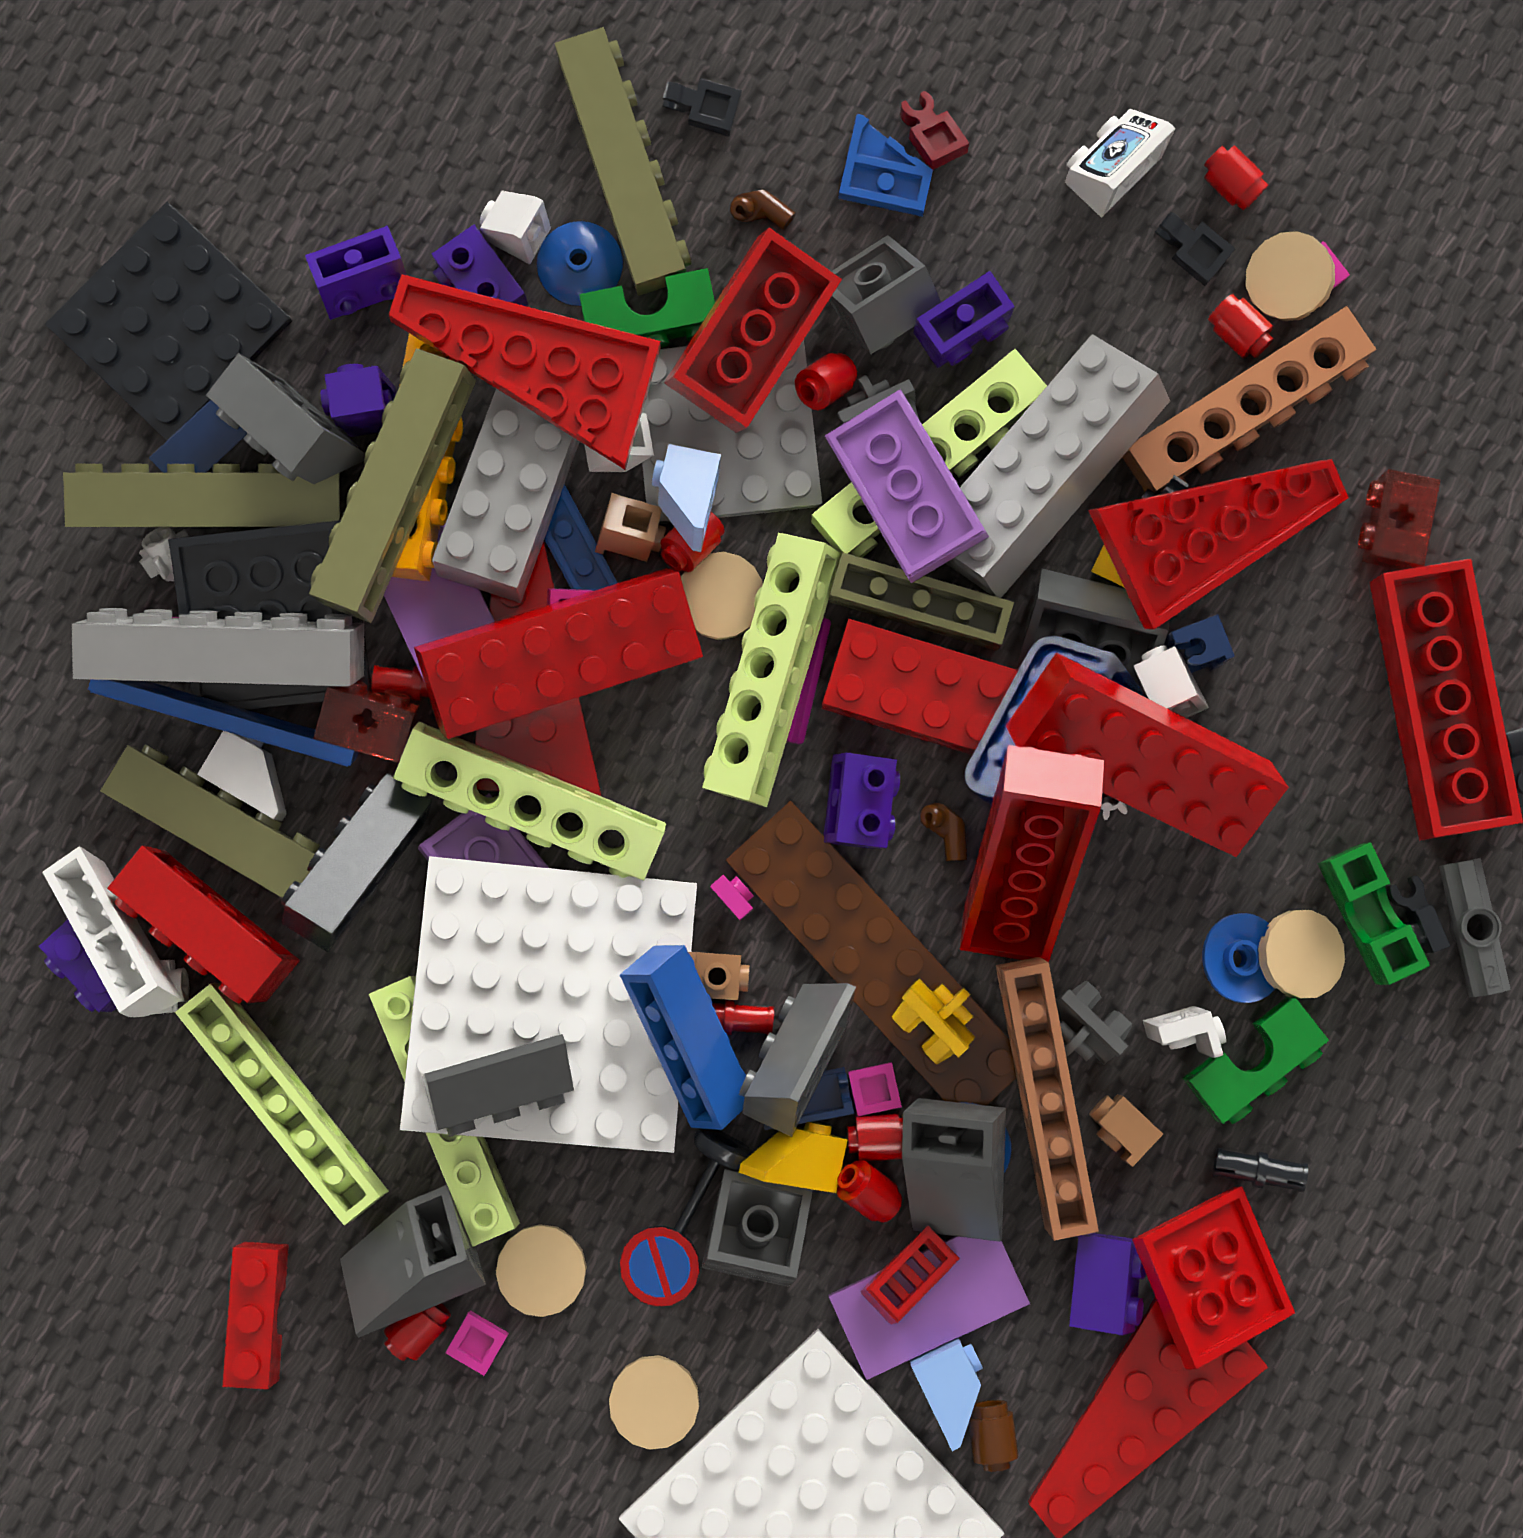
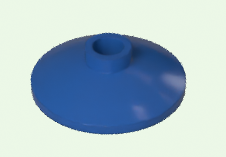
(567, 280)
(1240, 934)

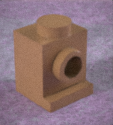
(630, 528)
(736, 974)
(1124, 1127)

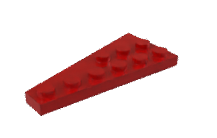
(557, 366)
(1196, 538)
(546, 739)
(1135, 1418)

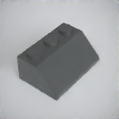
(282, 423)
(1089, 615)
(797, 1055)
(499, 1085)

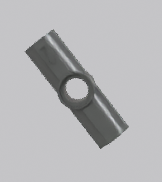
(1483, 957)

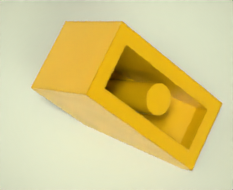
(805, 1160)

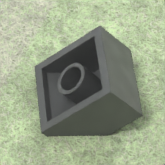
(882, 293)
(757, 1229)

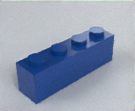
(686, 1035)

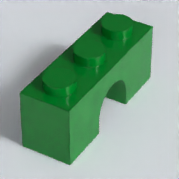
(686, 308)
(1381, 937)
(1289, 1041)

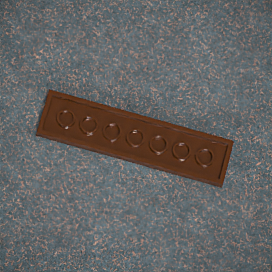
(868, 948)

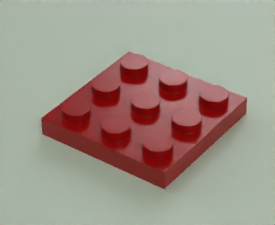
(1213, 1277)

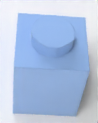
(687, 490)
(950, 1386)

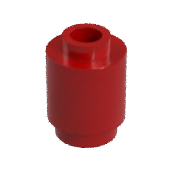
(1235, 177)
(1241, 326)
(825, 380)
(678, 553)
(876, 1137)
(869, 1191)
(416, 1333)

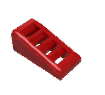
(921, 1287)

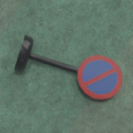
(661, 1261)

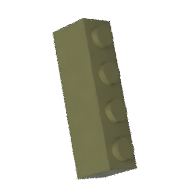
(920, 604)

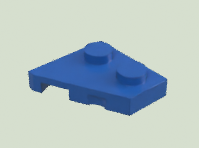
(883, 173)

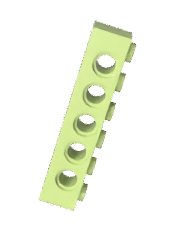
(1009, 379)
(780, 691)
(472, 762)
(282, 1103)
(462, 1159)

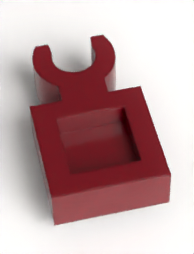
(933, 136)

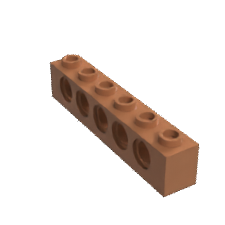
(1337, 337)
(1047, 1098)

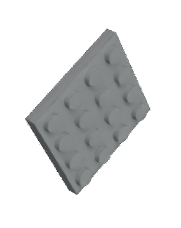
(761, 467)

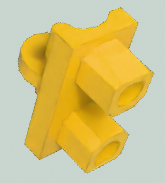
(944, 1016)

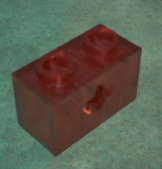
(1415, 502)
(344, 727)

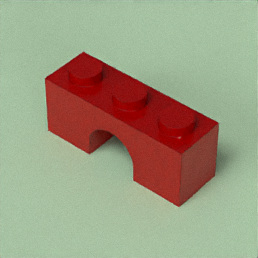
(254, 1299)

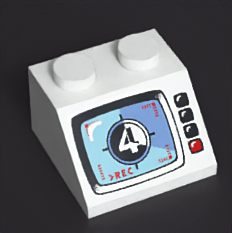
(1118, 159)

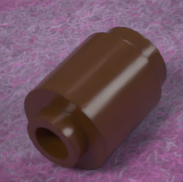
(993, 1435)

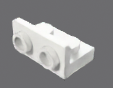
(1186, 1028)

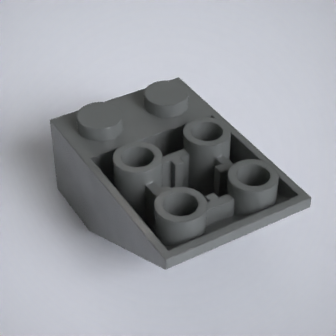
(955, 1167)
(410, 1263)

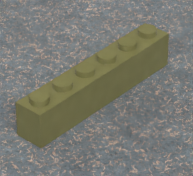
(621, 160)
(392, 485)
(194, 498)
(209, 819)

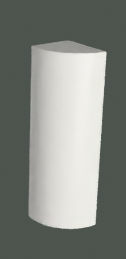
(110, 936)

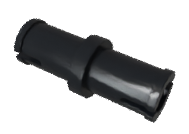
(1260, 1170)

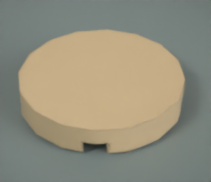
(1290, 276)
(722, 595)
(1301, 954)
(541, 1270)
(654, 1402)

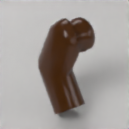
(761, 205)
(949, 827)

